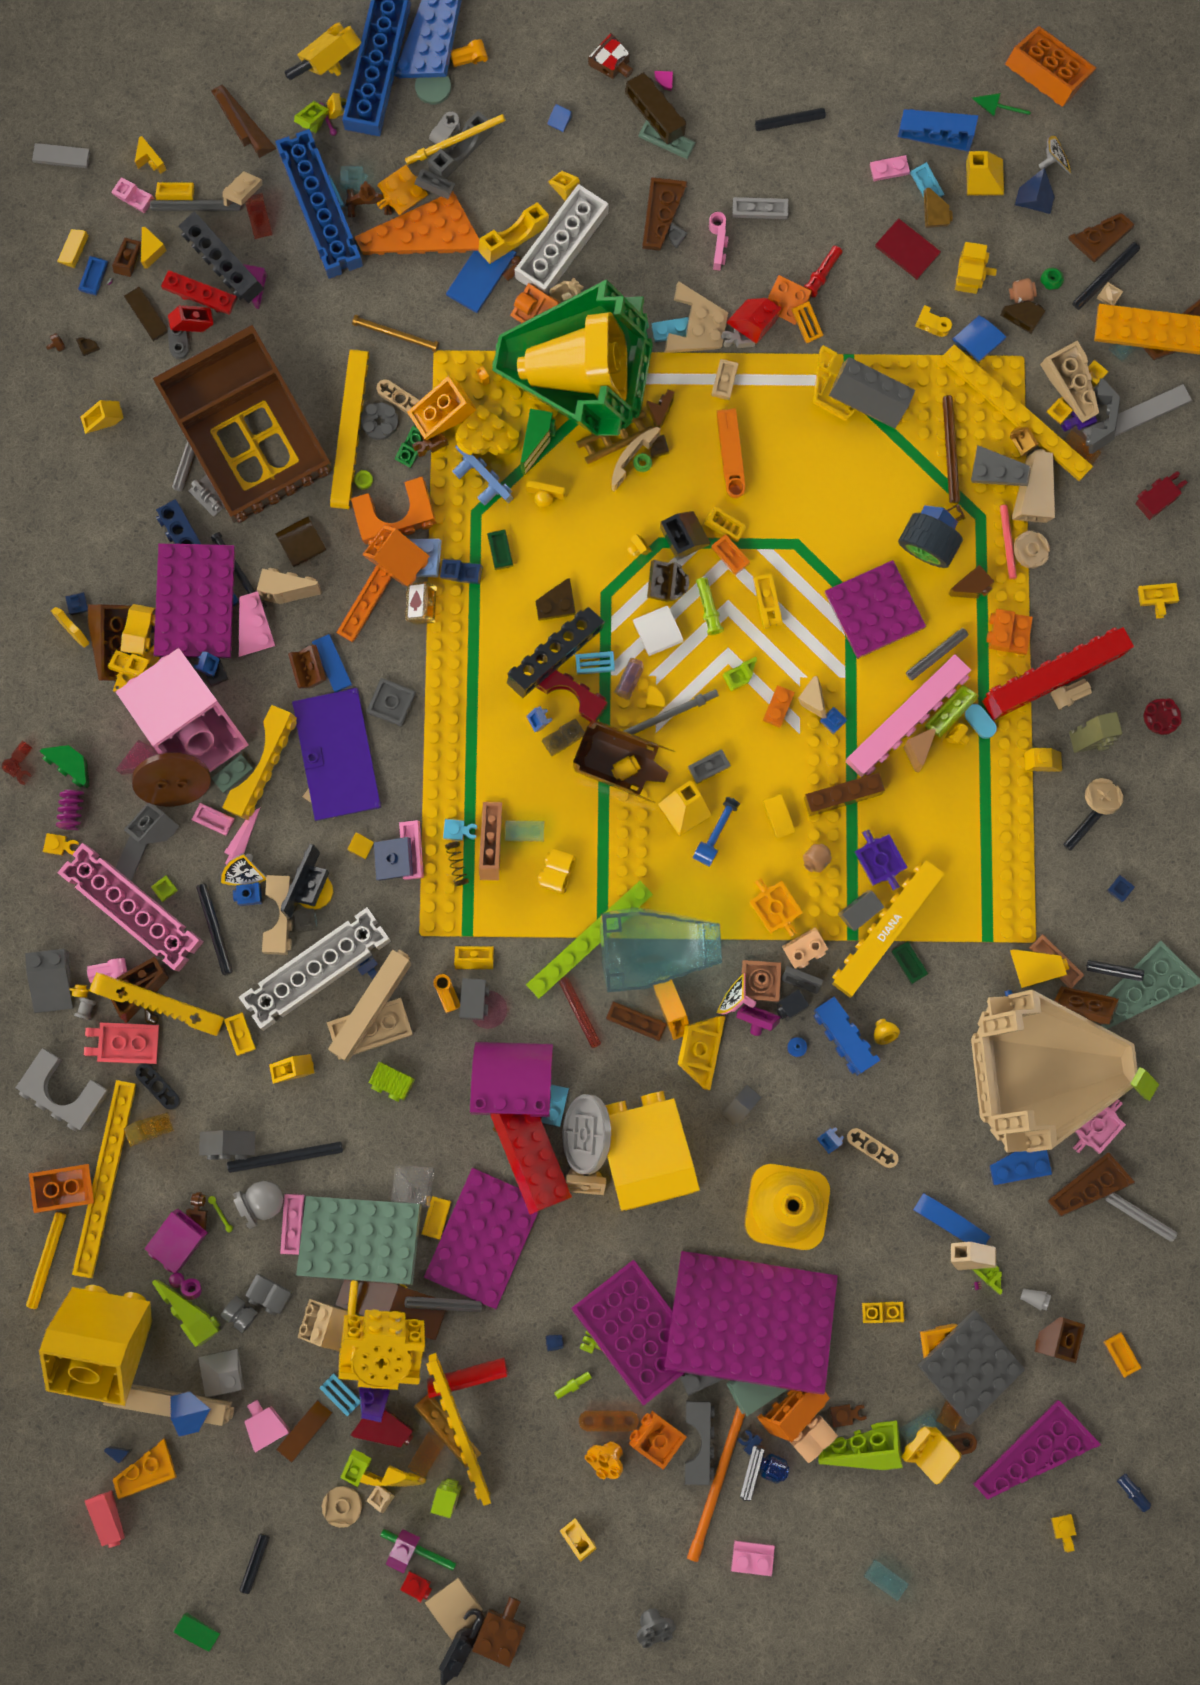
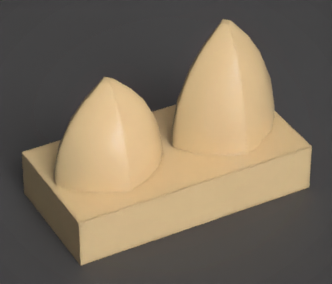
(589, 1184)

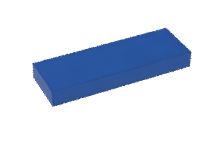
(332, 663)

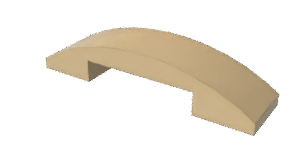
(645, 439)

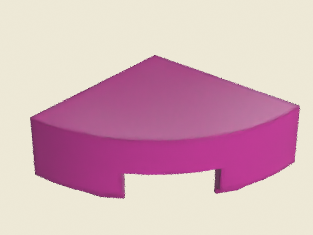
(664, 79)

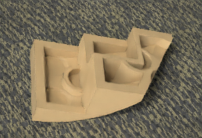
(451, 1605)

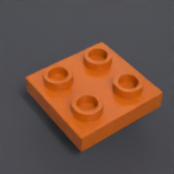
(532, 303)

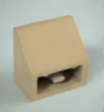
(322, 1325)

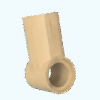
(1068, 695)

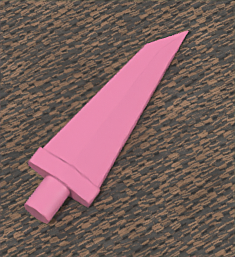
(241, 839)

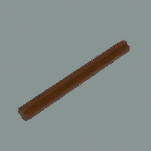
(951, 450)

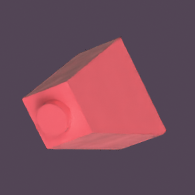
(105, 1519)

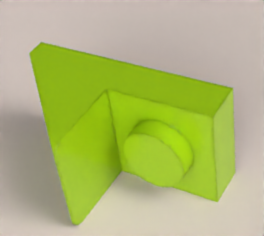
(312, 116)
(355, 1467)

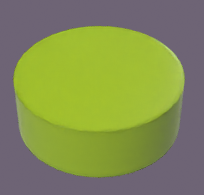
(363, 479)

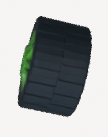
(930, 540)

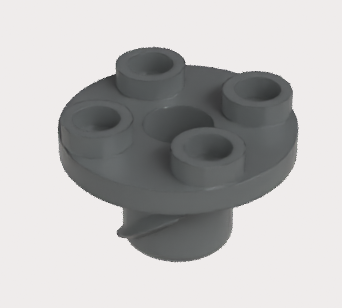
(654, 1628)

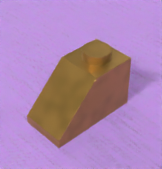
(936, 210)

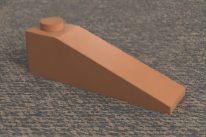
(490, 841)

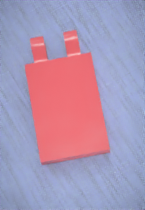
(124, 1043)

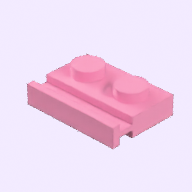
(753, 1558)

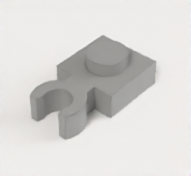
(737, 338)

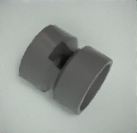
(239, 1314)

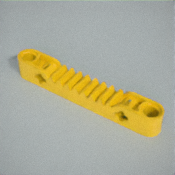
(107, 986)

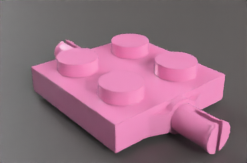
(1100, 1129)

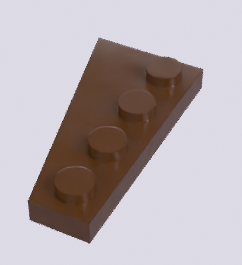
(661, 209)
(1093, 1184)

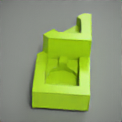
(991, 1276)

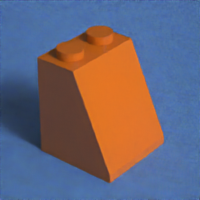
(396, 555)

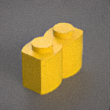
(557, 871)

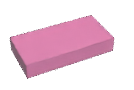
(213, 819)

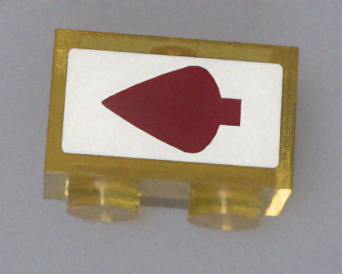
(420, 603)

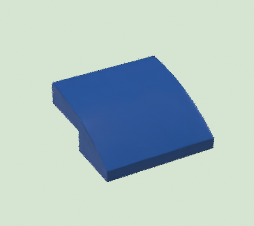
(979, 338)

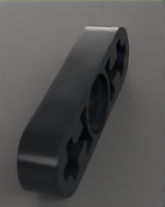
(144, 1079)

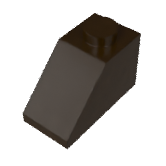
(1024, 315)

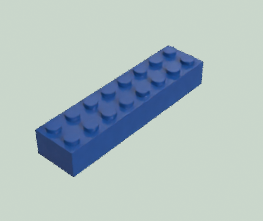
(376, 66)

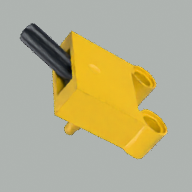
(325, 52)

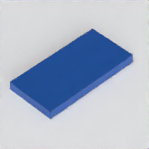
(478, 280)

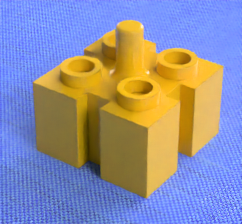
(973, 268)

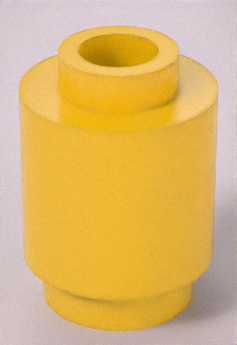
(625, 768)

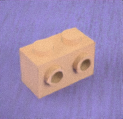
(805, 948)

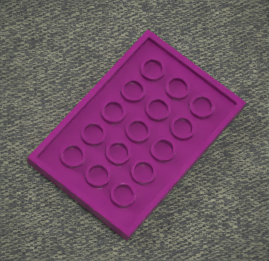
(194, 599)
(482, 1239)
(631, 1329)

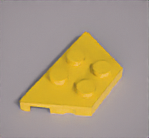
(701, 1049)

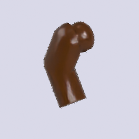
(510, 273)

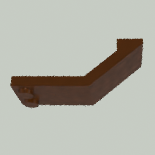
(391, 1298)

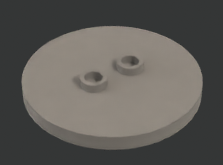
(586, 1134)

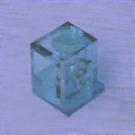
(349, 173)

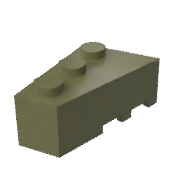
(1098, 733)

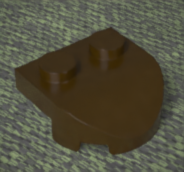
(667, 581)

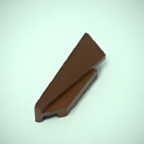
(242, 123)

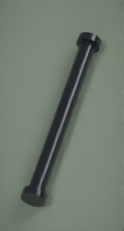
(238, 571)

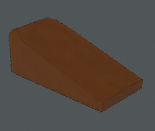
(126, 258)

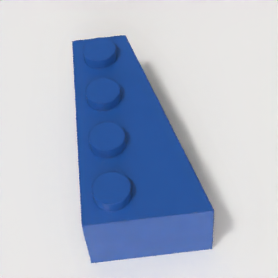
(845, 1036)

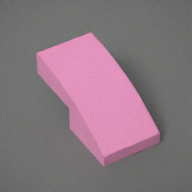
(132, 195)

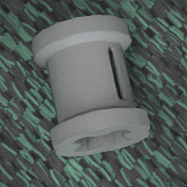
(85, 1008)

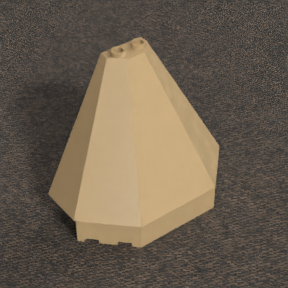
(1045, 1070)

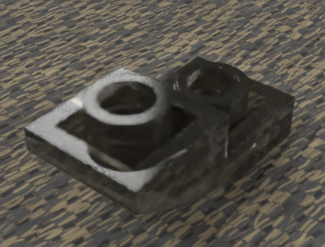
(563, 738)

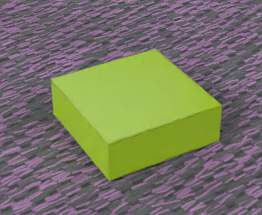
(164, 888)

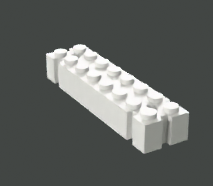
(314, 969)

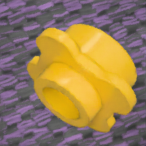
(79, 990)

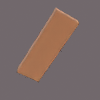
(1043, 945)

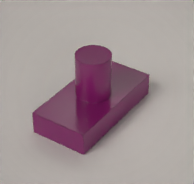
(758, 1019)

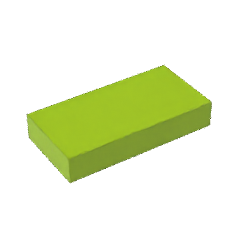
(1144, 1084)

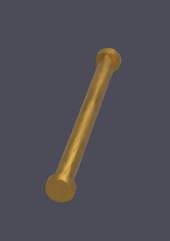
(395, 333)

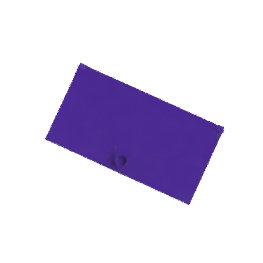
(336, 754)

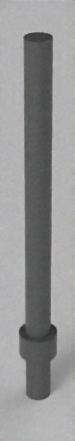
(698, 700)

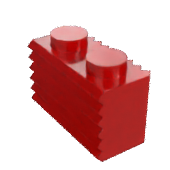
(190, 318)

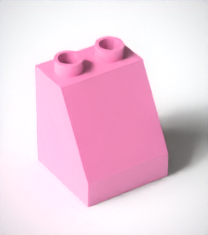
(181, 712)

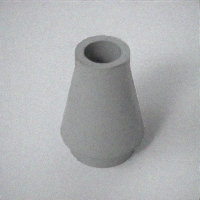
(1036, 1298)

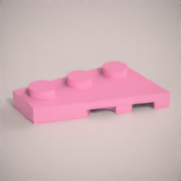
(253, 625)

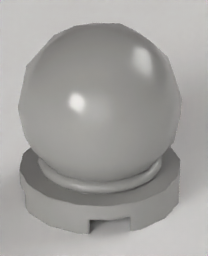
(261, 1202)

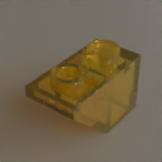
(148, 1129)

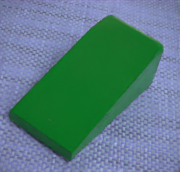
(196, 1632)

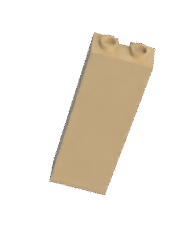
(370, 1005)
(158, 1402)

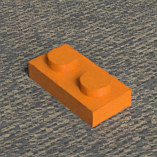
(730, 554)
(778, 706)

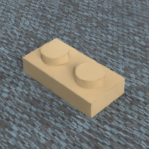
(724, 379)

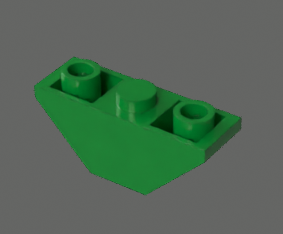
(68, 762)

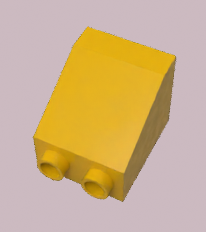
(649, 1153)
(95, 1344)

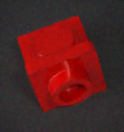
(416, 1586)

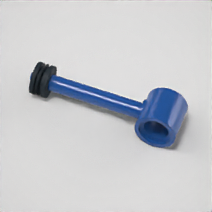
(706, 852)

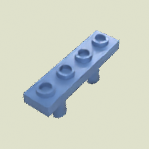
(491, 477)

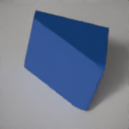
(559, 118)

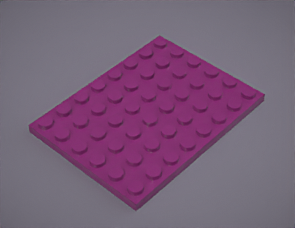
(751, 1322)

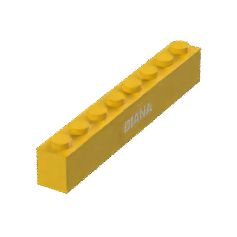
(888, 928)

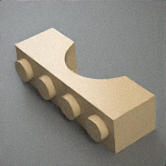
(277, 939)

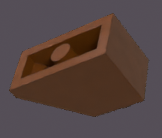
(973, 585)

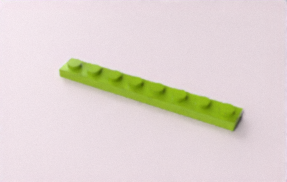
(583, 944)

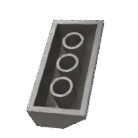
(871, 392)

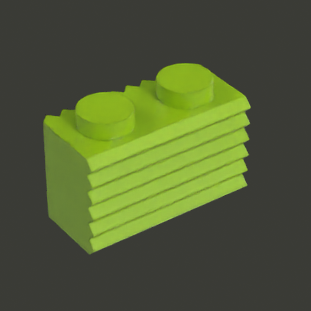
(392, 1081)

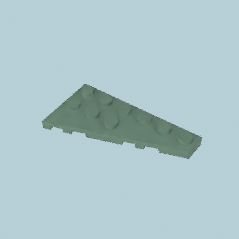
(1163, 979)

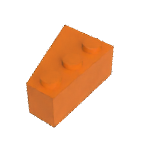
(793, 1414)

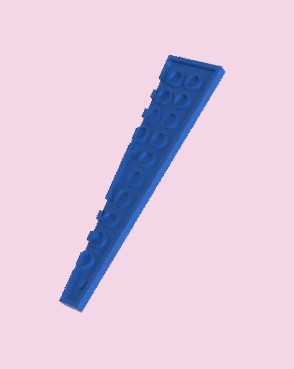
(430, 40)

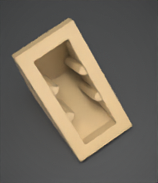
(812, 698)

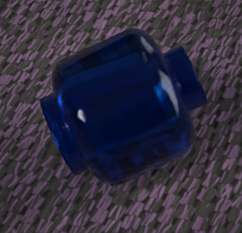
(774, 1468)

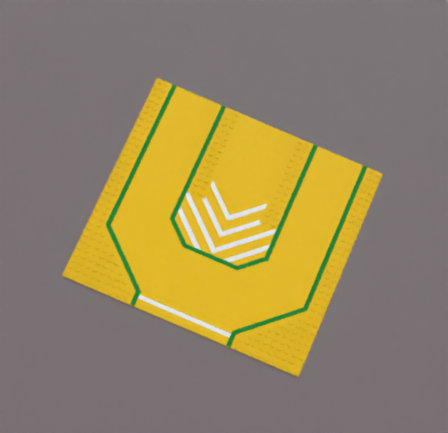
(817, 511)

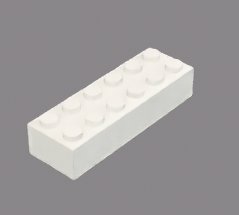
(562, 239)

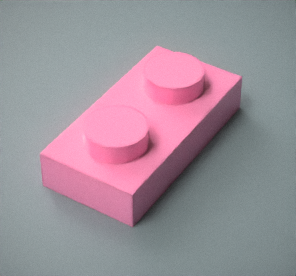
(889, 168)

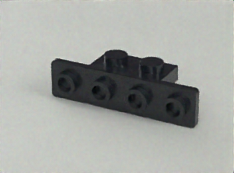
(306, 884)

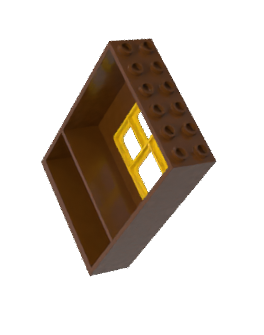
(222, 389)

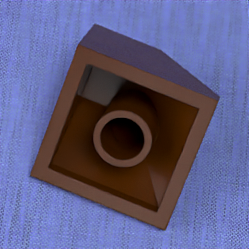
(1061, 1339)

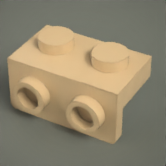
(241, 189)

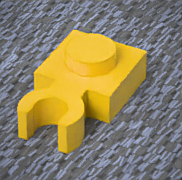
(57, 844)

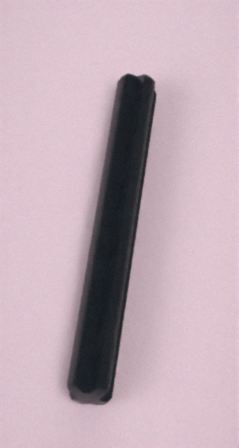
(1105, 276)
(214, 929)

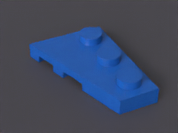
(1020, 1167)

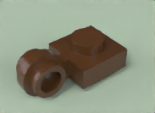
(197, 1215)

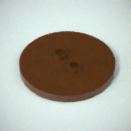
(171, 779)

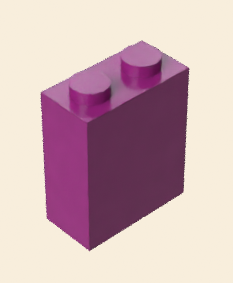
(175, 1241)

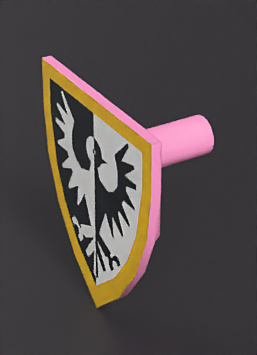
(735, 997)

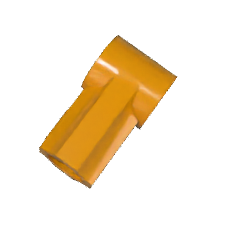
(473, 53)
(447, 995)

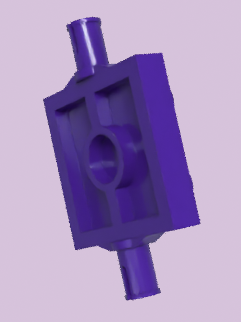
(880, 859)

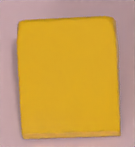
(360, 845)

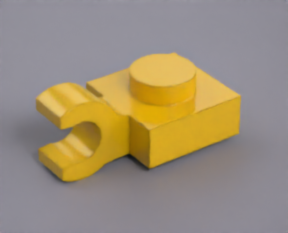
(1064, 1529)

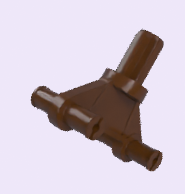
(365, 196)

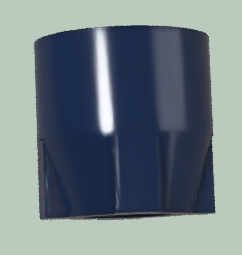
(554, 1342)

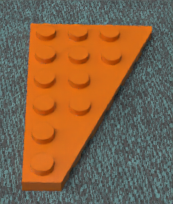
(428, 228)

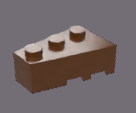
(147, 975)

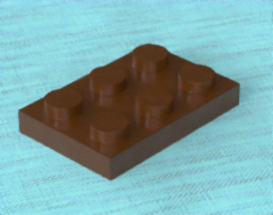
(1088, 1004)

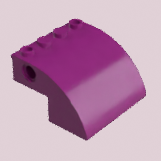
(511, 1079)

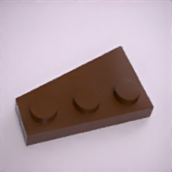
(1099, 239)

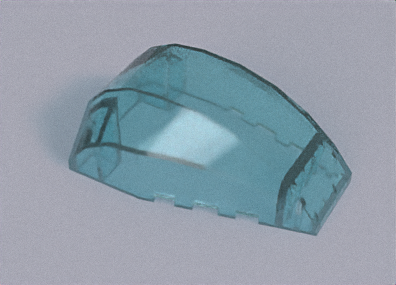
(654, 947)

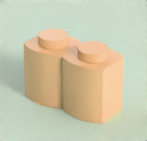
(814, 1439)

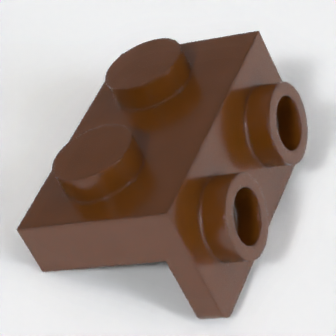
(307, 667)

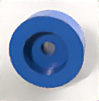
(797, 1052)

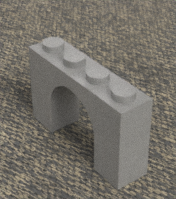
(35, 1086)

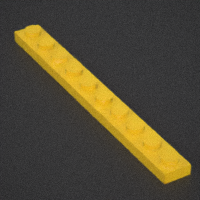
(1016, 412)
(104, 1179)

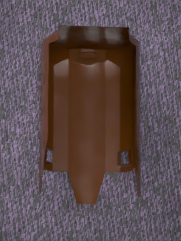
(600, 751)

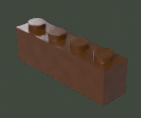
(844, 794)

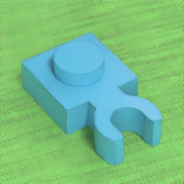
(455, 830)

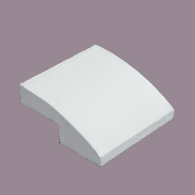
(658, 630)

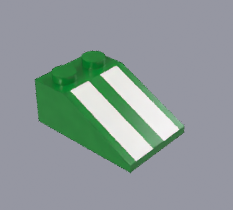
(537, 437)

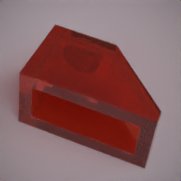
(258, 216)

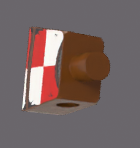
(611, 58)

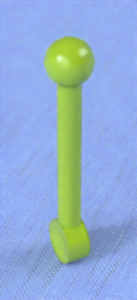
(212, 1200)

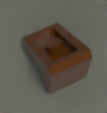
(659, 413)

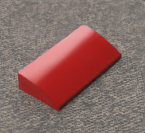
(472, 1376)

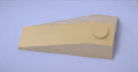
(1070, 376)

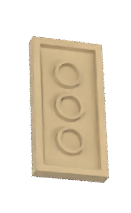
(388, 1027)

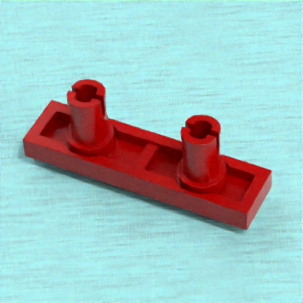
(199, 292)

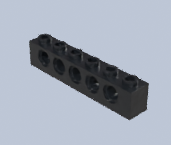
(221, 257)
(523, 683)

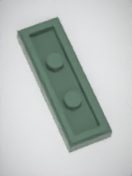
(679, 147)

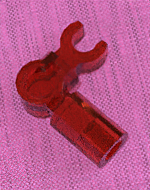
(11, 765)

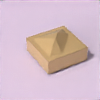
(1109, 294)
(380, 1498)

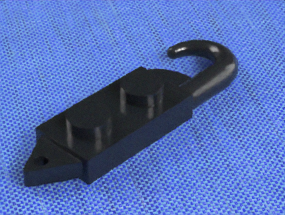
(460, 1648)

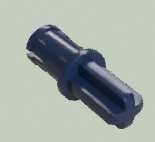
(1134, 1493)

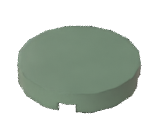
(433, 89)

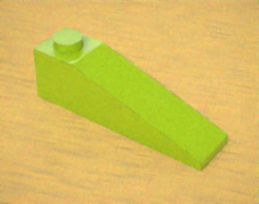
(196, 1323)
(871, 1450)

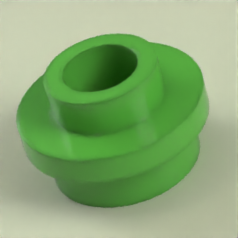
(642, 457)

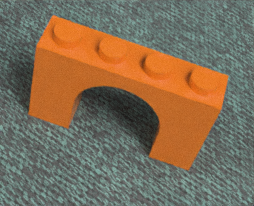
(419, 514)

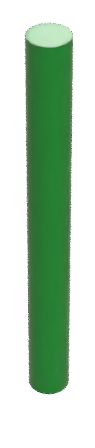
(422, 1551)

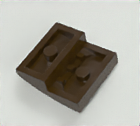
(300, 541)

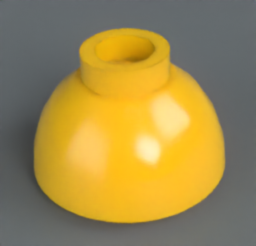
(885, 1032)

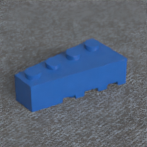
(939, 128)

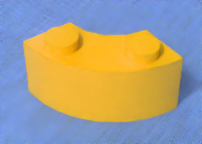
(138, 629)

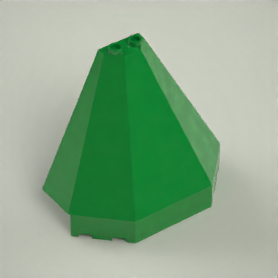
(607, 412)

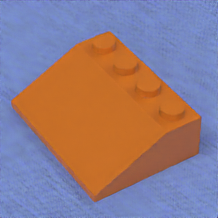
(1050, 65)

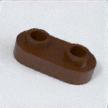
(957, 1441)

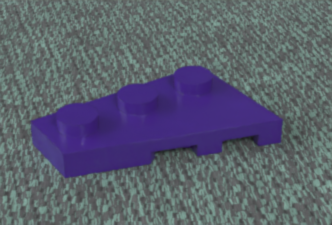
(373, 1402)

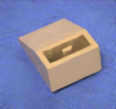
(285, 587)

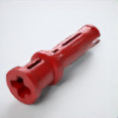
(819, 277)

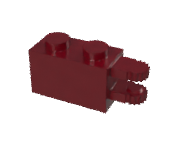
(1160, 496)

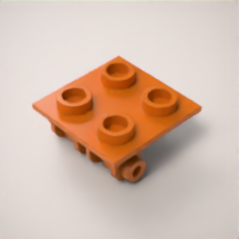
(788, 296)

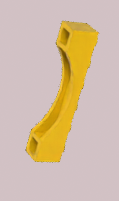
(243, 798)

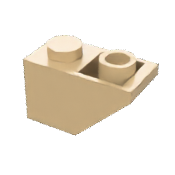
(972, 1256)

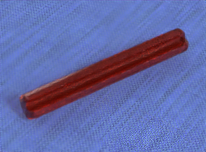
(579, 1012)

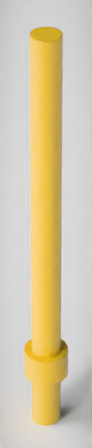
(423, 153)

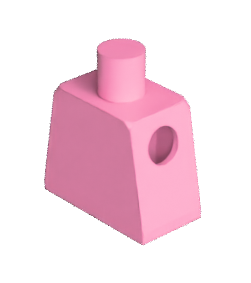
(264, 1426)

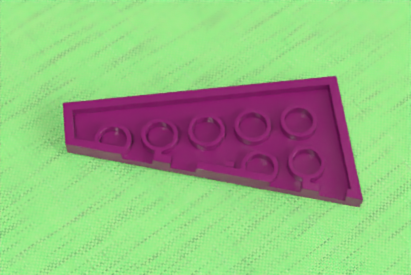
(1043, 1446)

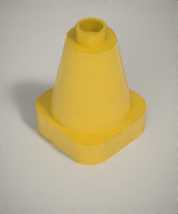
(580, 359)
(767, 1211)

